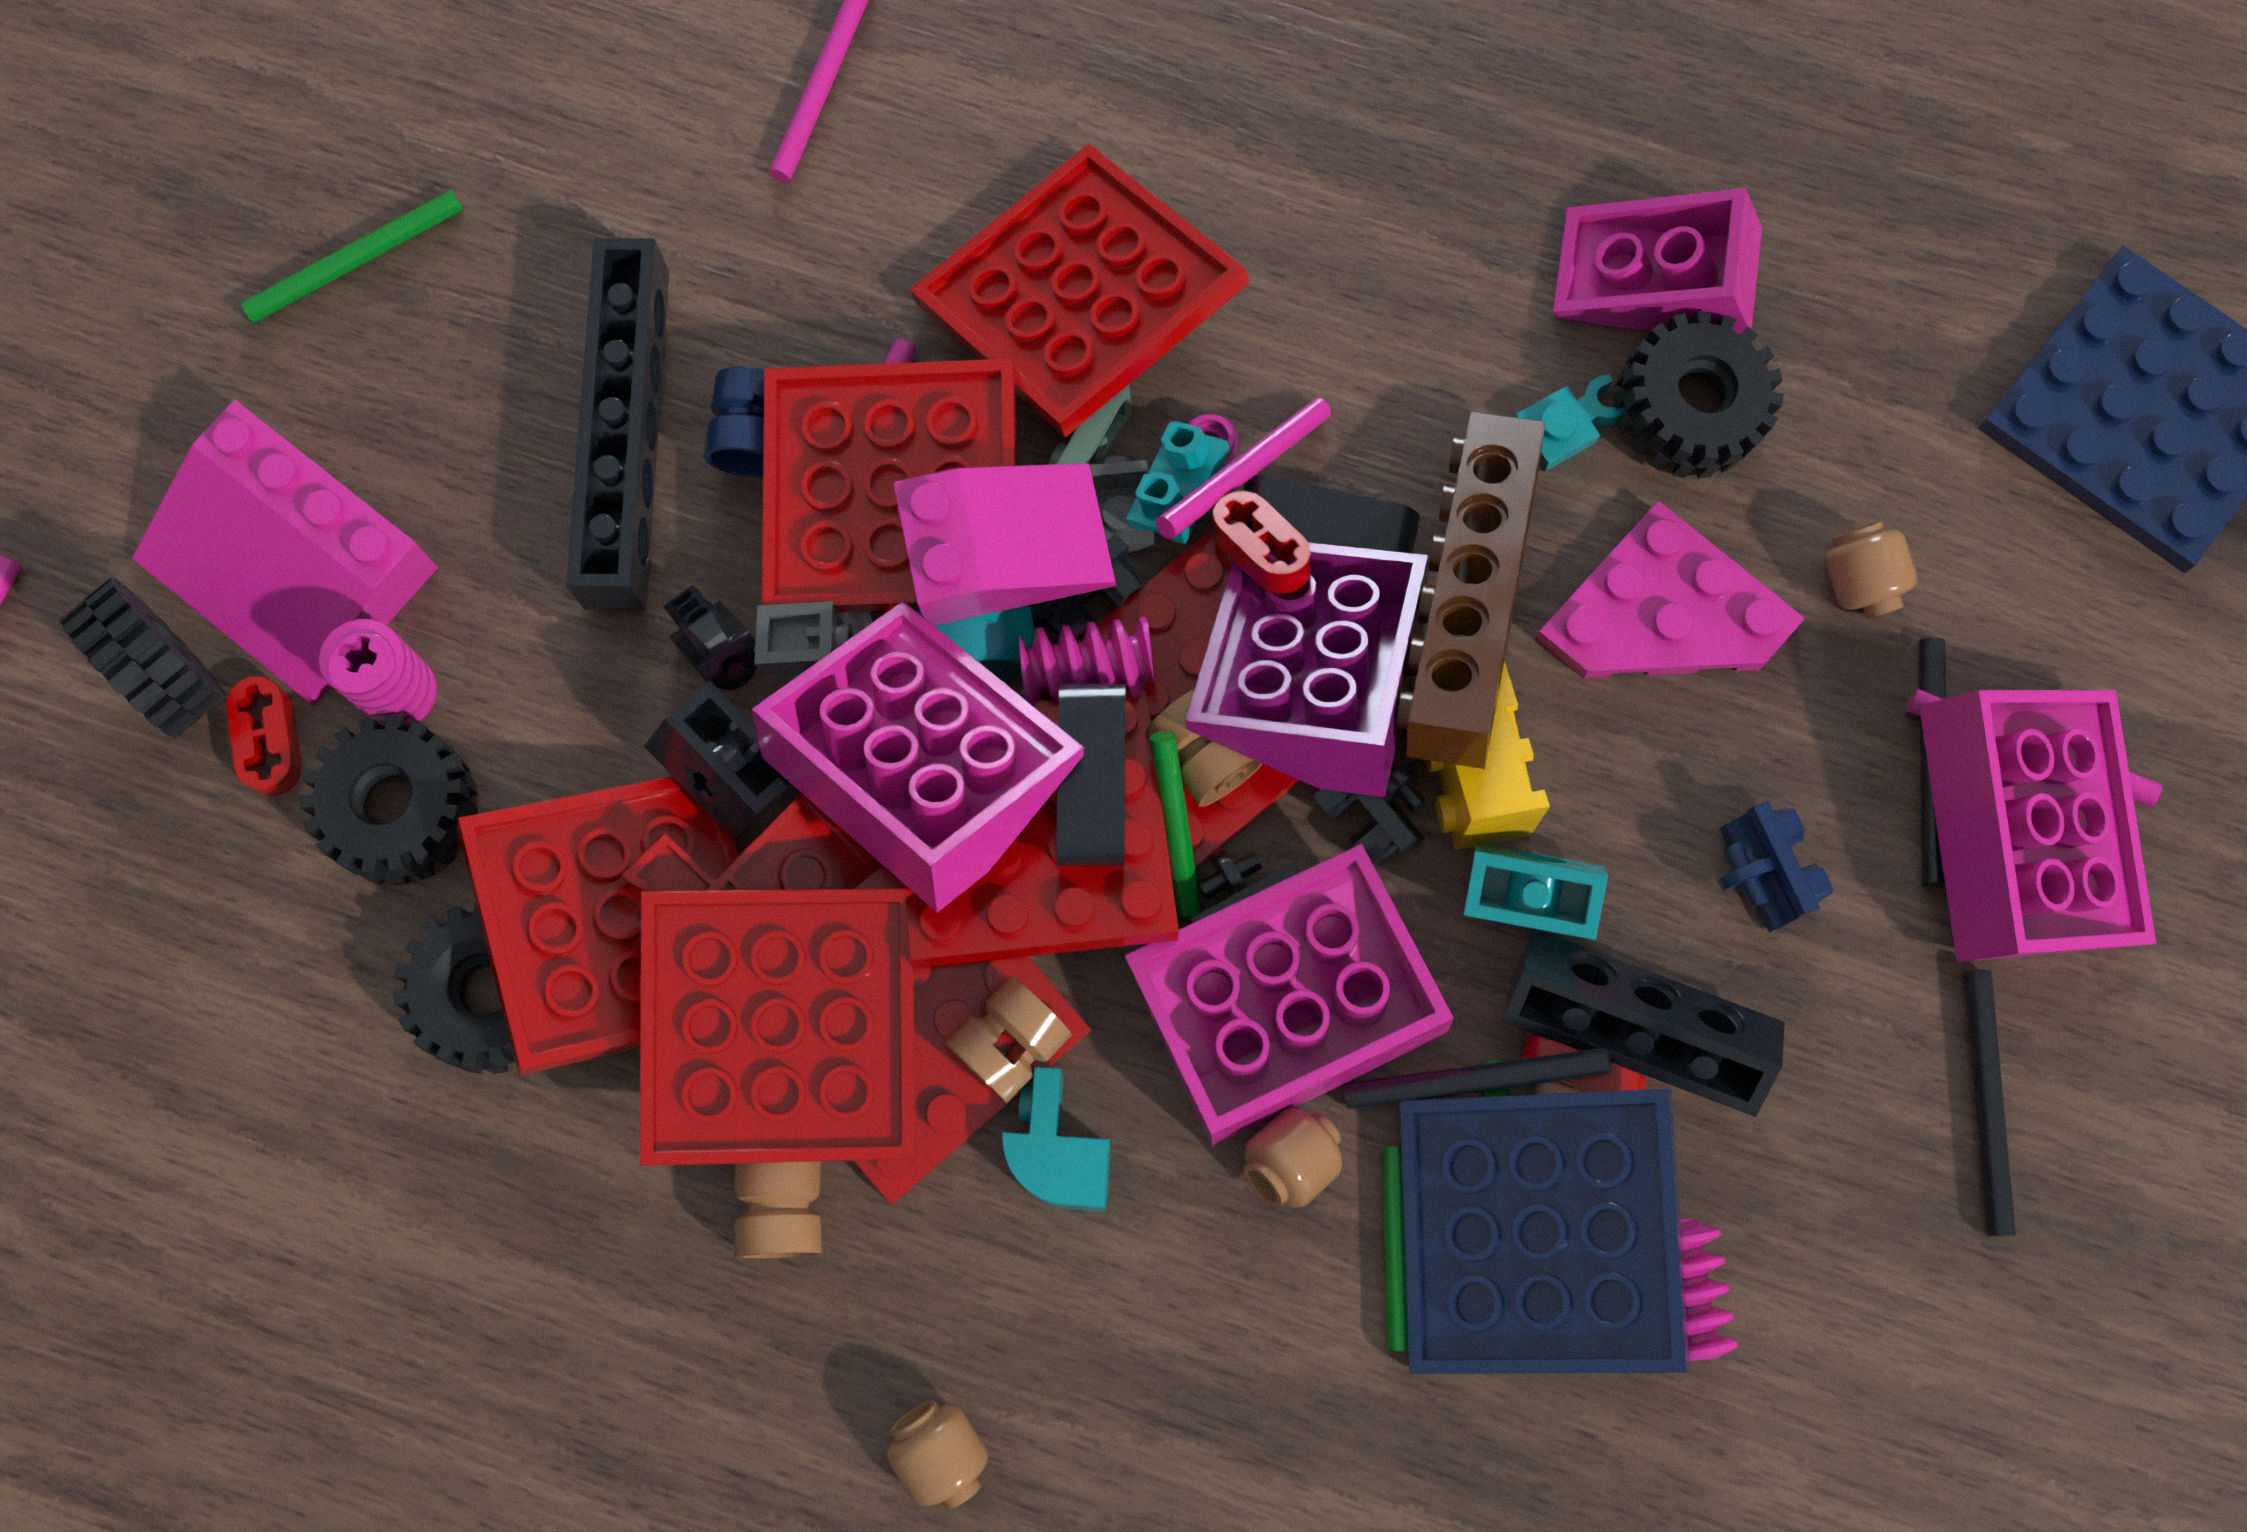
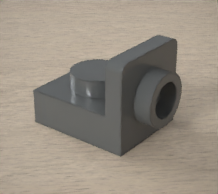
(1115, 488)
(797, 635)

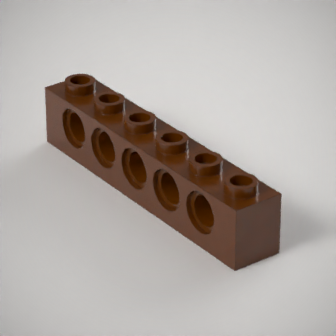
(1485, 547)

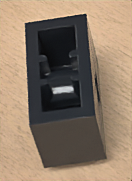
(717, 759)

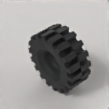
(1674, 428)
(142, 658)
(421, 833)
(435, 998)

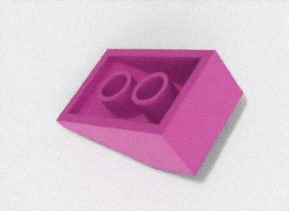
(1660, 259)
(1002, 538)

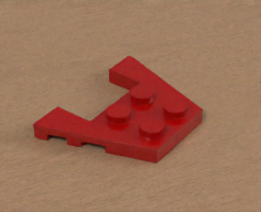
(792, 852)

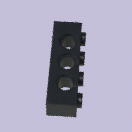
(1646, 1022)

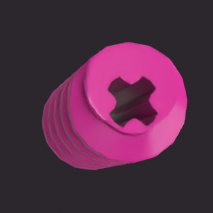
(1088, 661)
(378, 671)
(1701, 1290)

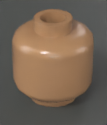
(1871, 569)
(1293, 1158)
(937, 1455)

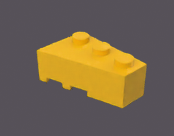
(1491, 801)

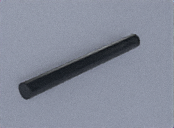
(1933, 681)
(1478, 1078)
(1989, 1104)

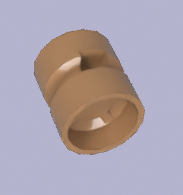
(1207, 767)
(1025, 1021)
(778, 1210)

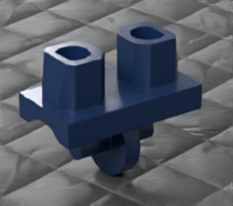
(1767, 867)

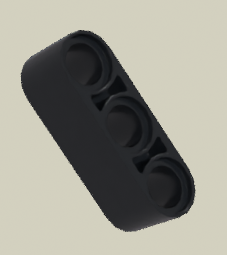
(1338, 516)
(1094, 790)

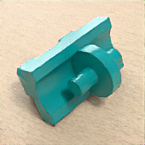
(1180, 467)

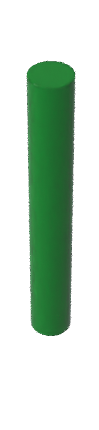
(1177, 830)
(1394, 1249)

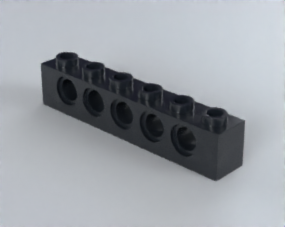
(618, 425)

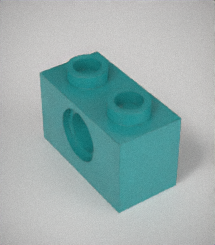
(1536, 891)

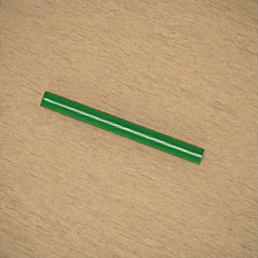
(351, 256)

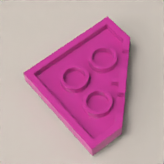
(1667, 608)

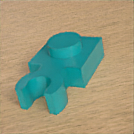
(1571, 420)

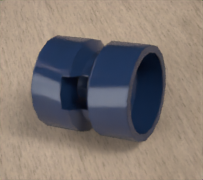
(737, 433)

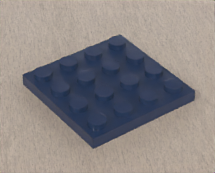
(2138, 409)
(1543, 1234)

